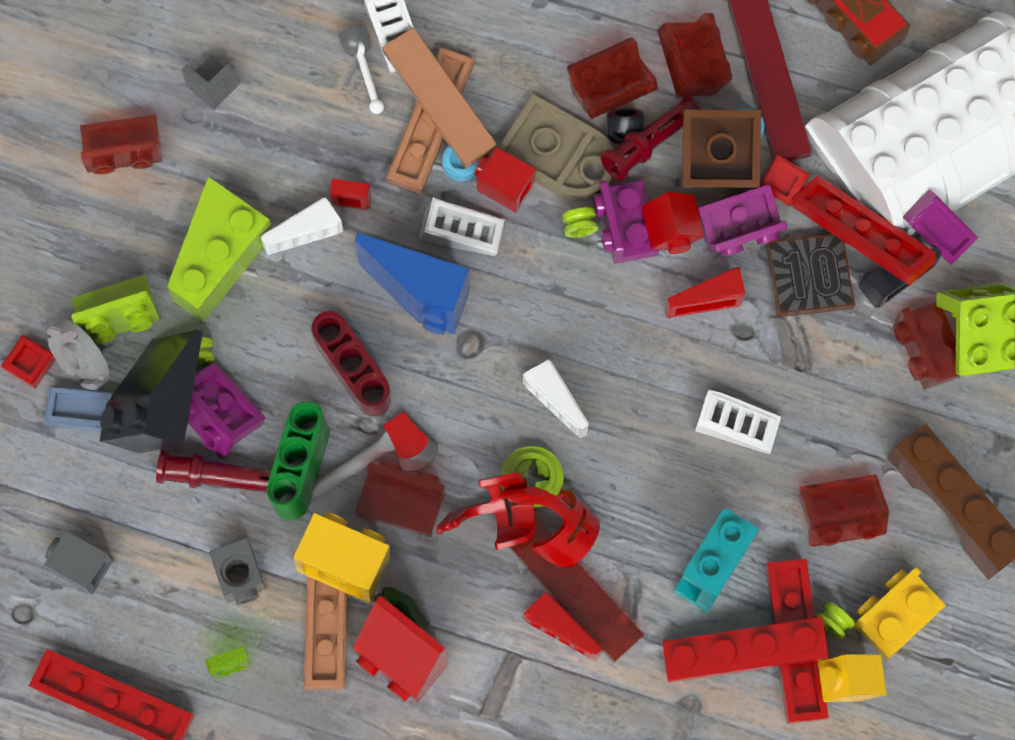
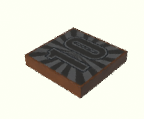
(810, 275)

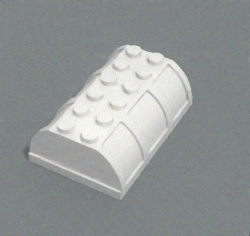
(928, 126)

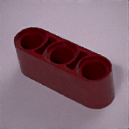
(346, 346)

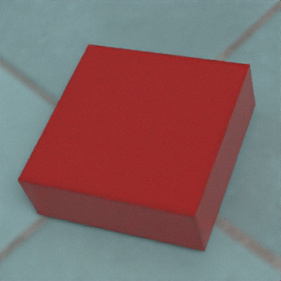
(785, 179)
(350, 194)
(28, 361)

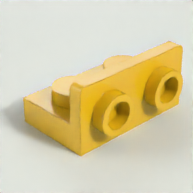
(899, 613)

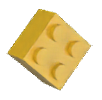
(342, 556)

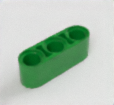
(301, 477)

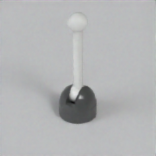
(356, 42)

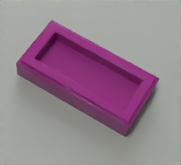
(940, 227)

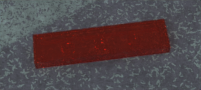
(581, 598)

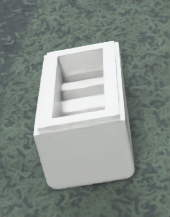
(385, 10)
(306, 226)
(458, 240)
(551, 390)
(730, 404)

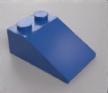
(423, 285)

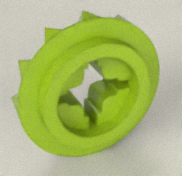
(546, 465)

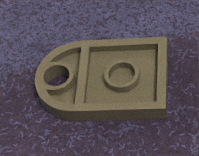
(557, 149)

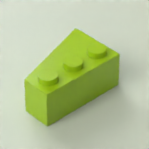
(215, 250)

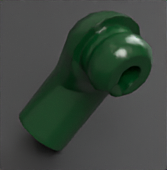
(404, 604)

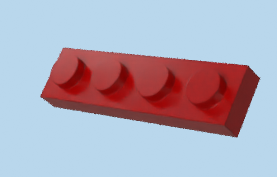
(864, 230)
(789, 602)
(745, 650)
(109, 699)

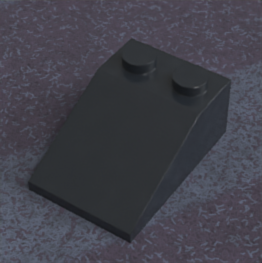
(155, 396)

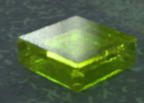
(228, 663)

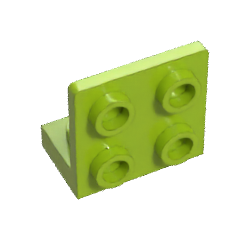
(116, 309)
(982, 327)

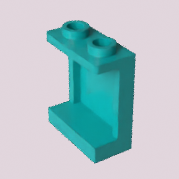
(715, 560)

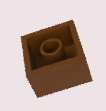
(721, 148)

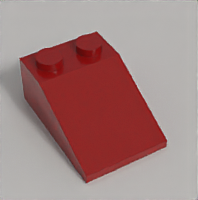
(399, 652)

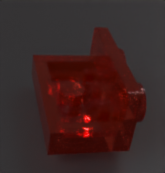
(695, 56)
(610, 78)
(121, 144)

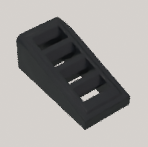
(882, 286)

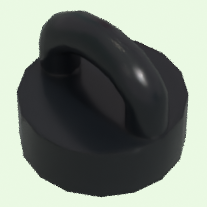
(624, 121)

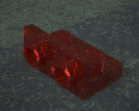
(928, 344)
(401, 498)
(844, 510)

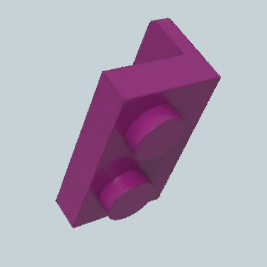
(741, 219)

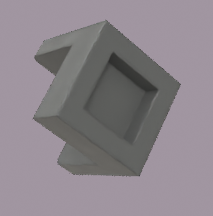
(211, 81)

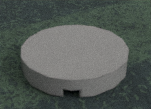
(77, 354)

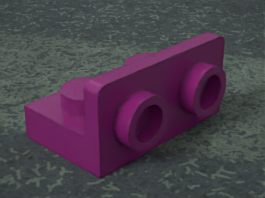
(624, 221)
(221, 411)

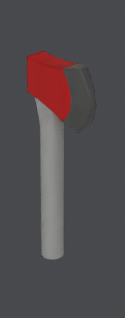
(401, 436)

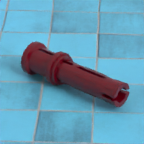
(640, 145)
(197, 471)

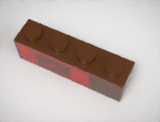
(867, 25)

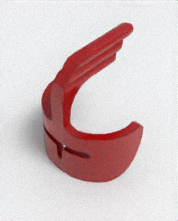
(508, 535)
(557, 548)

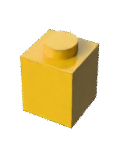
(852, 678)

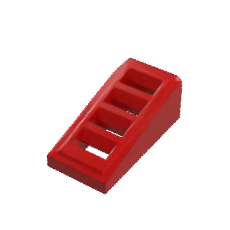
(714, 294)
(556, 622)

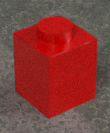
(504, 179)
(672, 222)

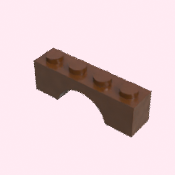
(936, 472)

